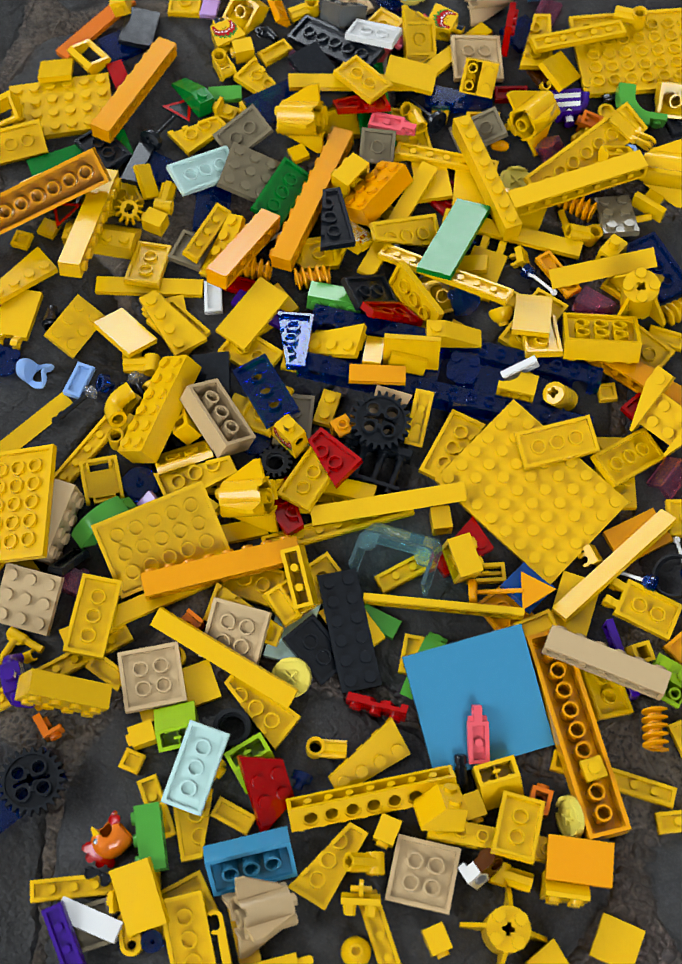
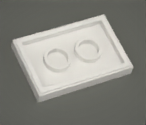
(373, 33)

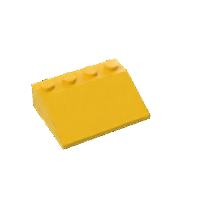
(601, 338)

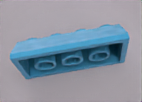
(258, 856)

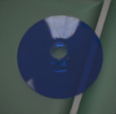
(390, 5)

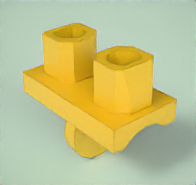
(351, 899)

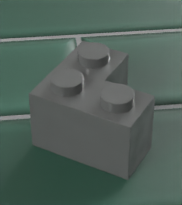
(342, 13)

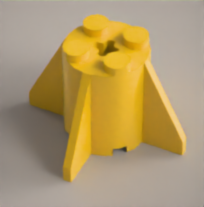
(531, 115)
(304, 117)
(665, 171)
(640, 294)
(250, 496)
(514, 920)

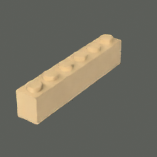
(606, 662)

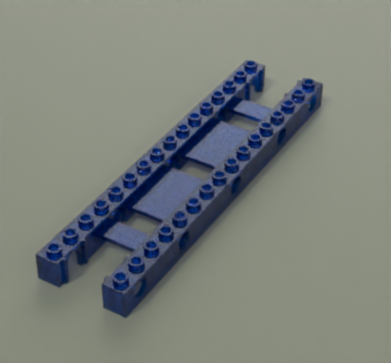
(474, 399)

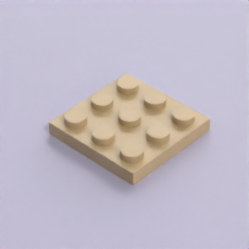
(475, 46)
(29, 598)
(238, 627)
(152, 677)
(423, 874)

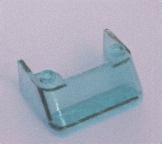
(425, 548)

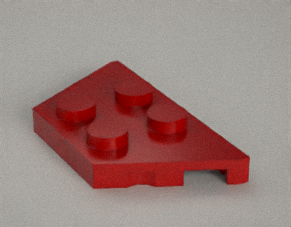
(266, 786)

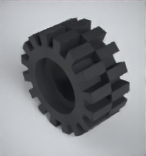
(280, 454)

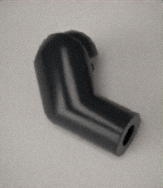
(266, 32)

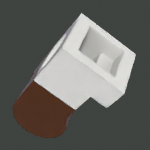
(481, 868)

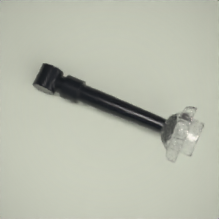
(135, 379)
(89, 392)

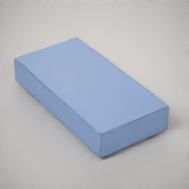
(78, 380)

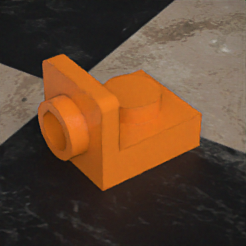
(587, 119)
(44, 727)

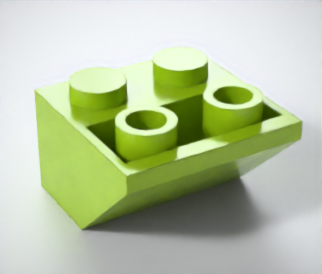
(673, 693)
(172, 724)
(251, 747)

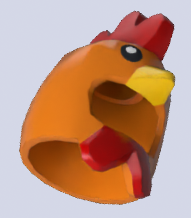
(107, 842)

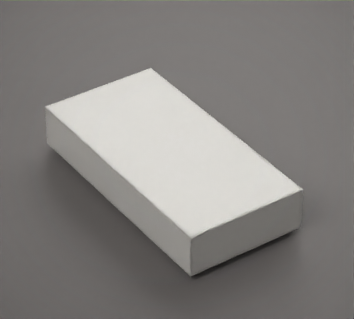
(212, 299)
(524, 366)

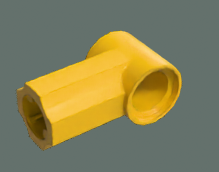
(309, 7)
(635, 16)
(413, 115)
(166, 197)
(585, 234)
(146, 364)
(118, 432)
(329, 748)
(370, 863)
(512, 877)

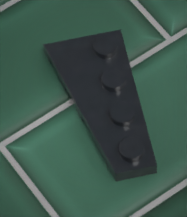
(335, 222)

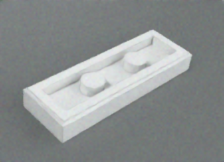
(92, 920)

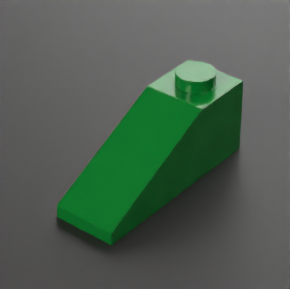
(195, 95)

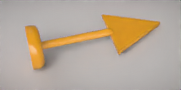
(531, 590)

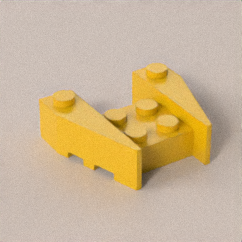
(660, 412)

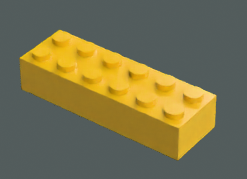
(158, 409)

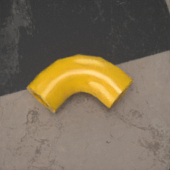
(115, 404)

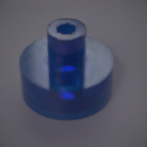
(104, 383)
(301, 778)
(148, 937)

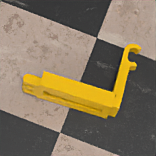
(226, 954)

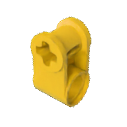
(222, 64)

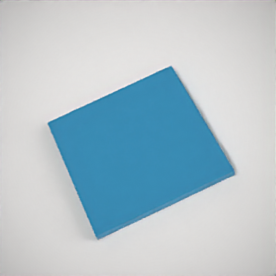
(484, 671)

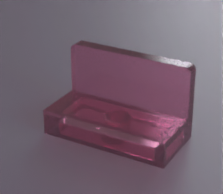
(549, 7)
(667, 477)

